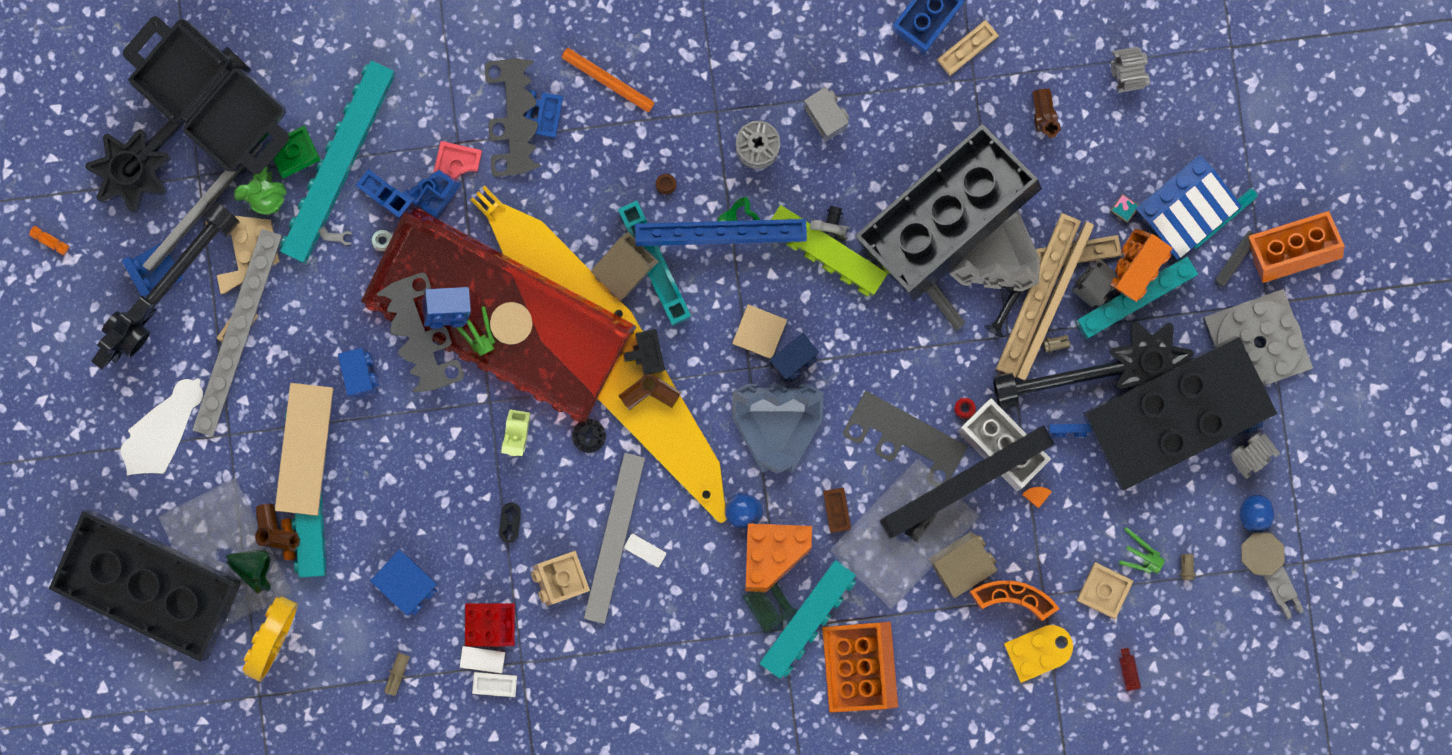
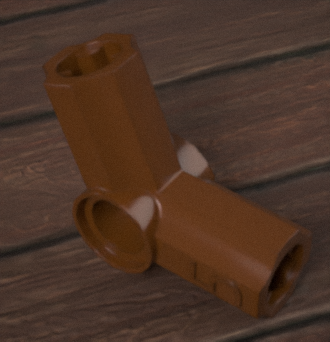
(1045, 115)
(661, 391)
(269, 534)

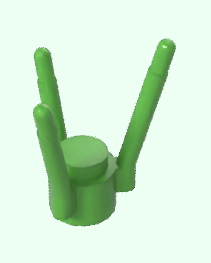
(482, 344)
(1152, 561)

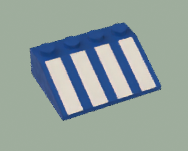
(1188, 207)

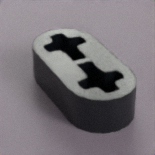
(505, 521)

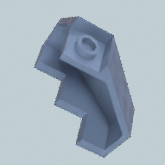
(777, 422)

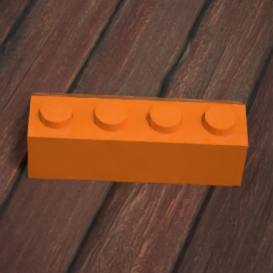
(1296, 246)

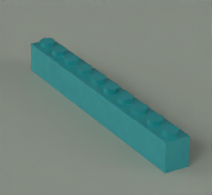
(337, 162)

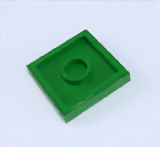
(297, 153)

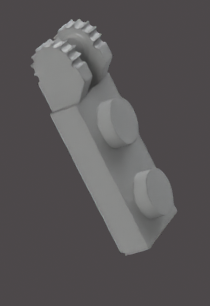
(1282, 591)

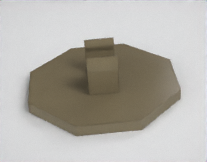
(1262, 554)

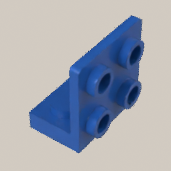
(141, 276)

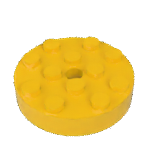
(269, 638)

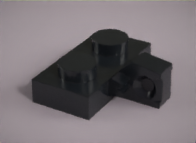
(646, 352)

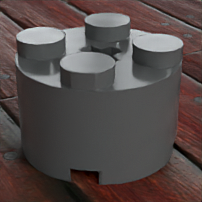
(1095, 283)

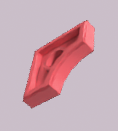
(457, 159)

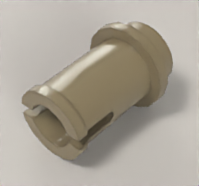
(1055, 343)
(1187, 567)

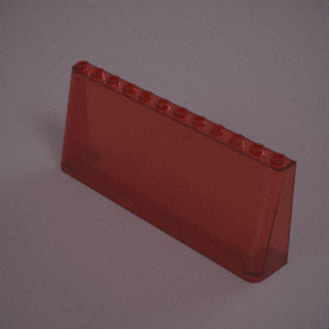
(571, 338)

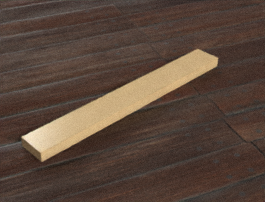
(1038, 295)
(1054, 300)

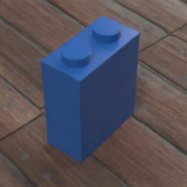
(405, 583)

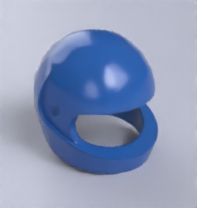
(742, 510)
(1257, 513)

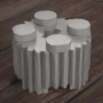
(1130, 69)
(1254, 455)

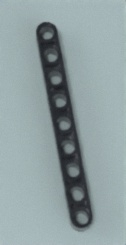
(966, 482)

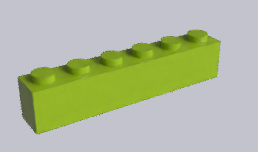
(836, 257)

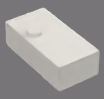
(993, 430)

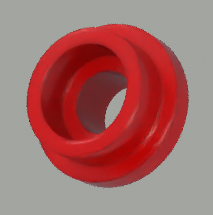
(965, 401)

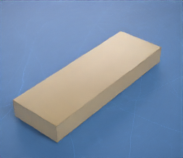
(967, 48)

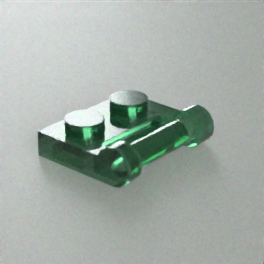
(764, 609)

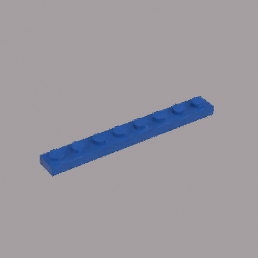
(720, 232)

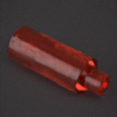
(1129, 670)

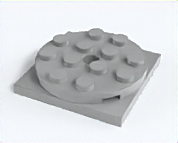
(1273, 321)

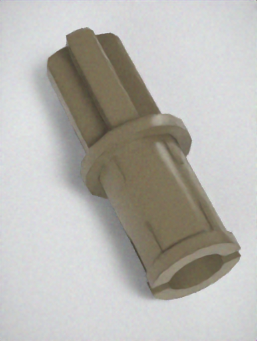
(396, 674)

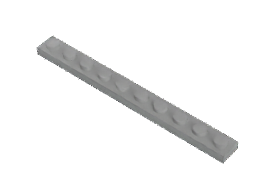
(237, 332)

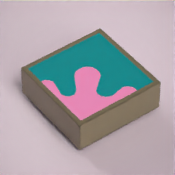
(1124, 208)

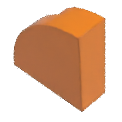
(1037, 495)

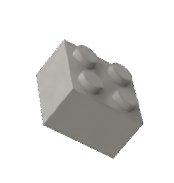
(826, 113)

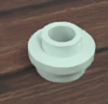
(375, 239)

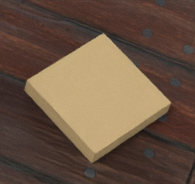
(759, 331)
(1104, 590)

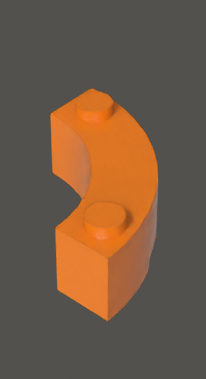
(1014, 592)

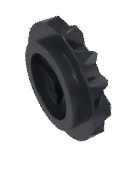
(594, 444)

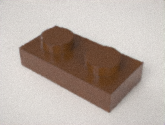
(837, 510)

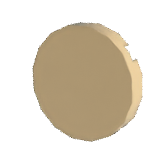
(511, 323)

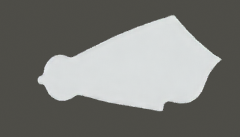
(160, 431)

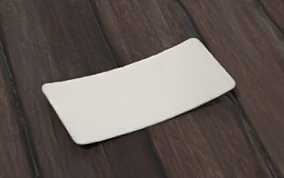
(645, 550)

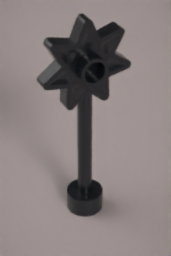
(132, 167)
(125, 330)
(1135, 364)

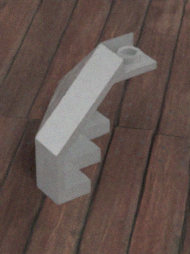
(1002, 259)

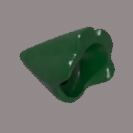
(251, 568)

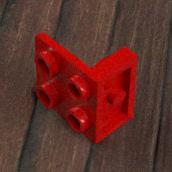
(490, 624)

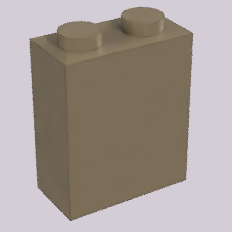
(624, 266)
(963, 564)

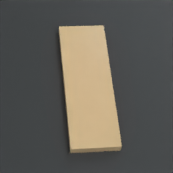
(304, 449)

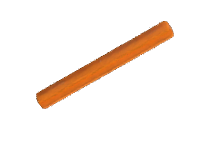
(608, 80)

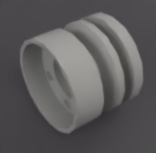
(762, 156)

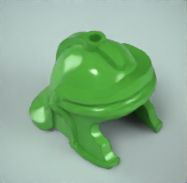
(262, 193)

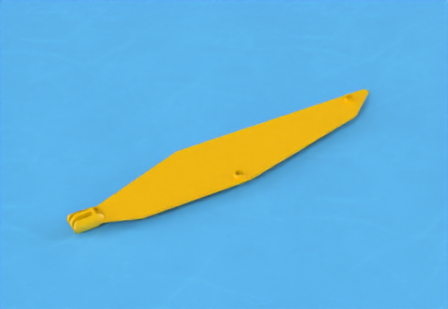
(664, 431)

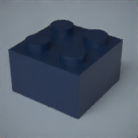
(794, 357)

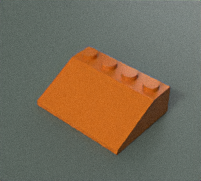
(860, 667)

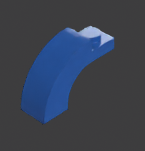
(384, 194)

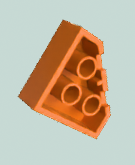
(1140, 263)
(773, 553)

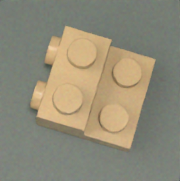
(560, 578)

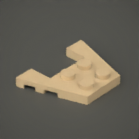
(244, 243)

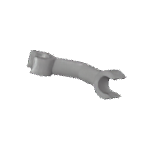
(822, 226)
(336, 237)

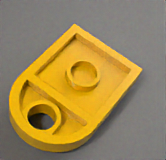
(1037, 652)

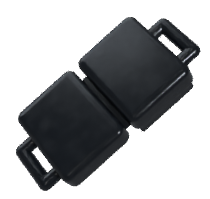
(192, 83)

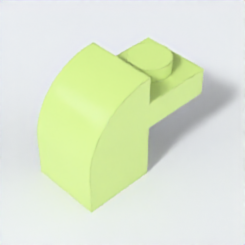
(516, 433)

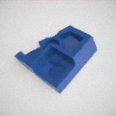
(434, 193)

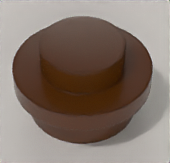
(666, 184)

